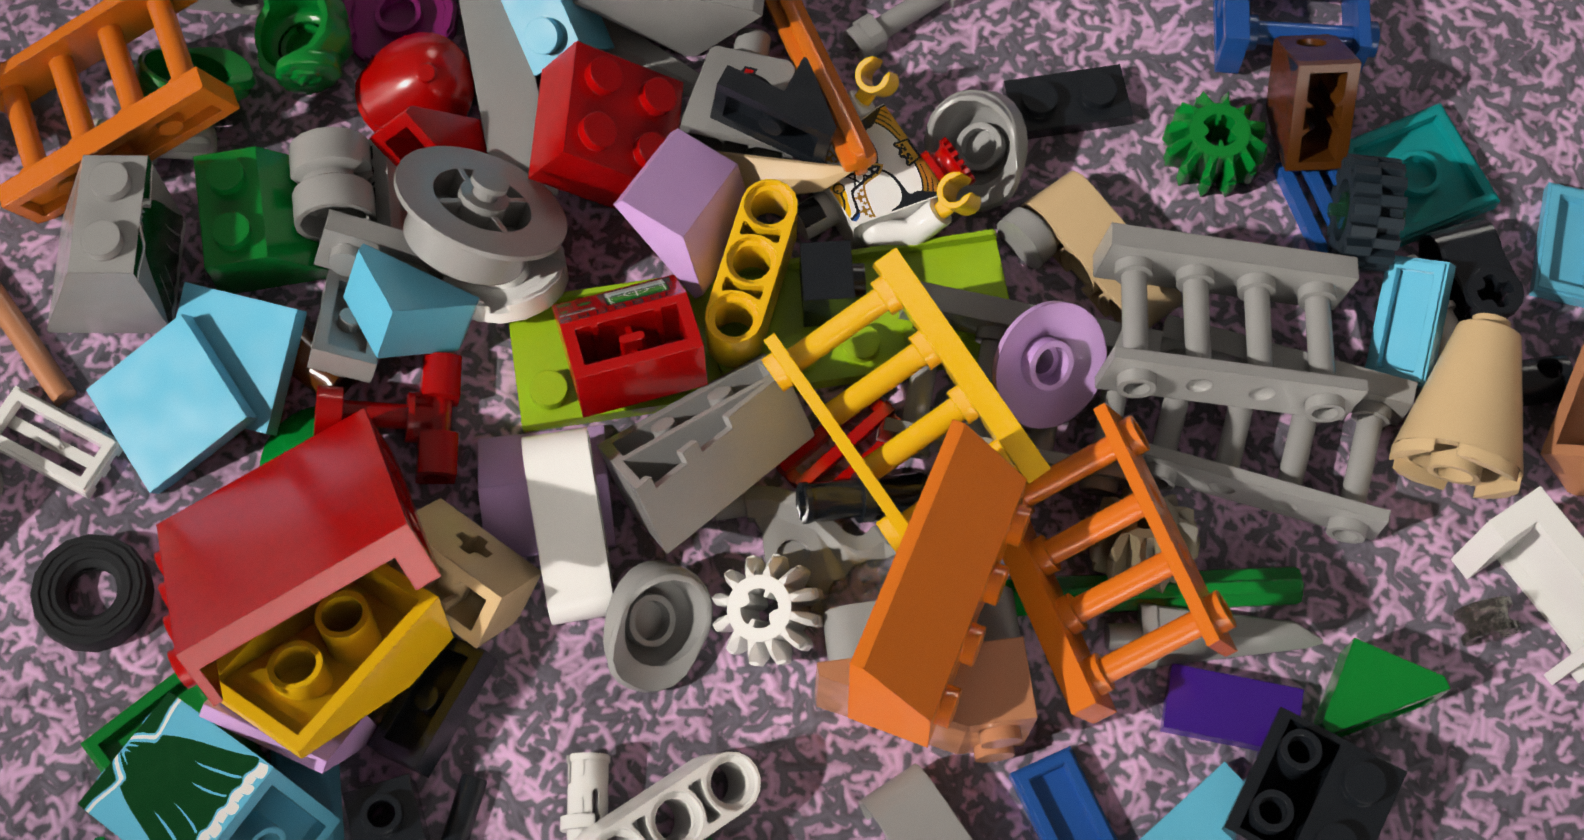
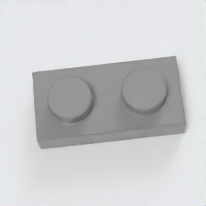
(345, 235)
(337, 339)

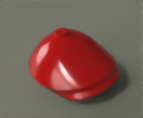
(418, 72)

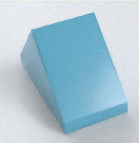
(405, 307)

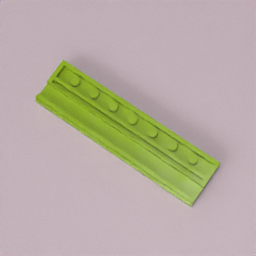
(954, 261)

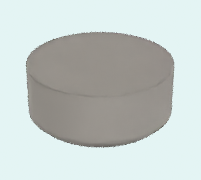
(1027, 236)

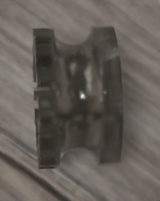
(1486, 619)

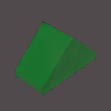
(1373, 688)

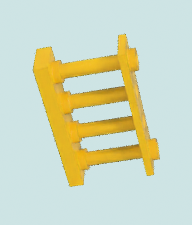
(931, 345)

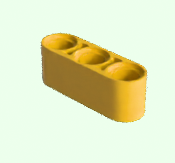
(758, 246)

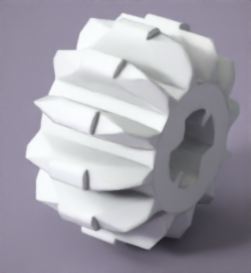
(786, 622)

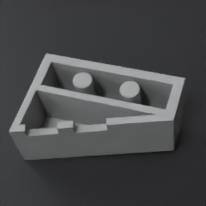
(705, 450)

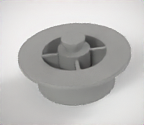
(476, 214)

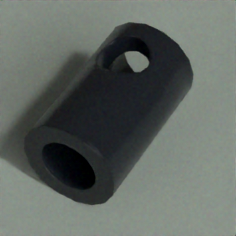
(1542, 378)

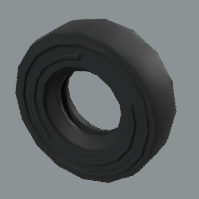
(72, 560)

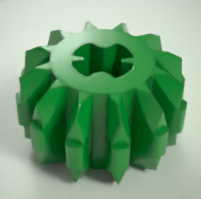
(1191, 146)

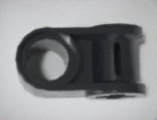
(1481, 269)

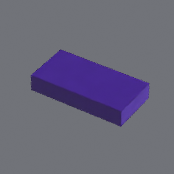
(1223, 706)

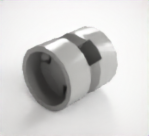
(332, 174)

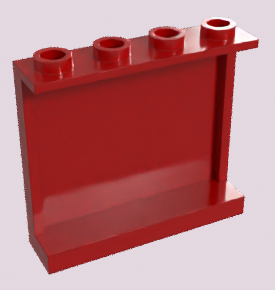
(284, 544)

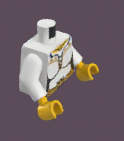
(899, 194)

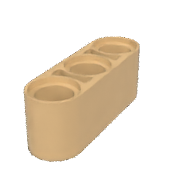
(1079, 222)

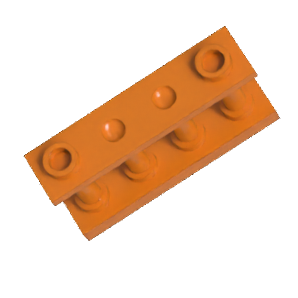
(142, 125)
(1061, 618)

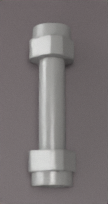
(872, 33)

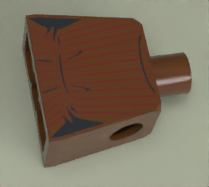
(1314, 82)

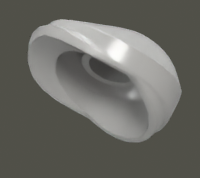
(989, 139)
(656, 625)

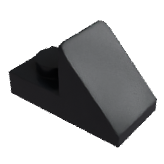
(788, 120)

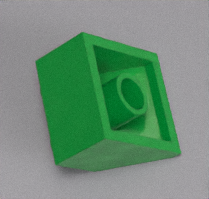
(250, 222)

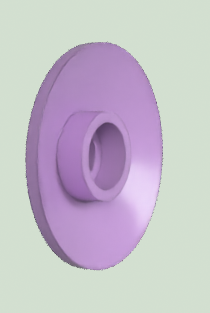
(1065, 375)

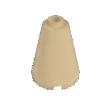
(1469, 414)

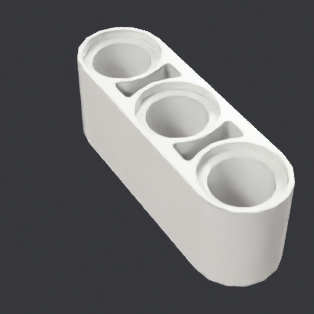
(568, 524)
(689, 797)

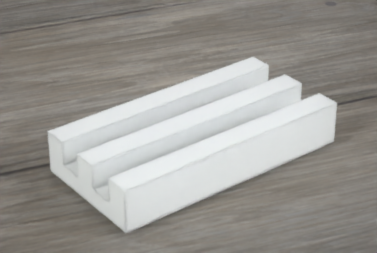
(95, 466)

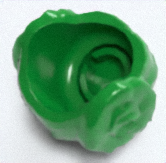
(303, 43)

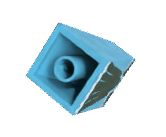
(199, 783)

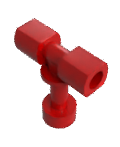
(423, 417)

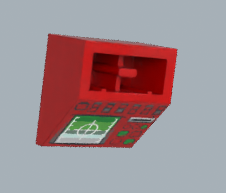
(631, 345)

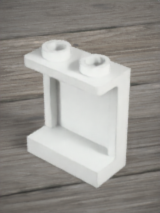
(1545, 561)

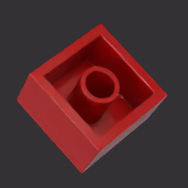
(599, 122)

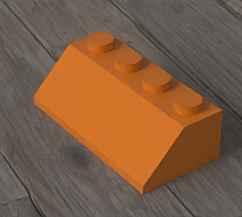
(937, 590)

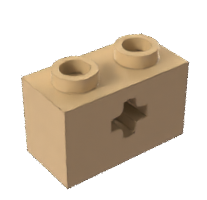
(481, 577)

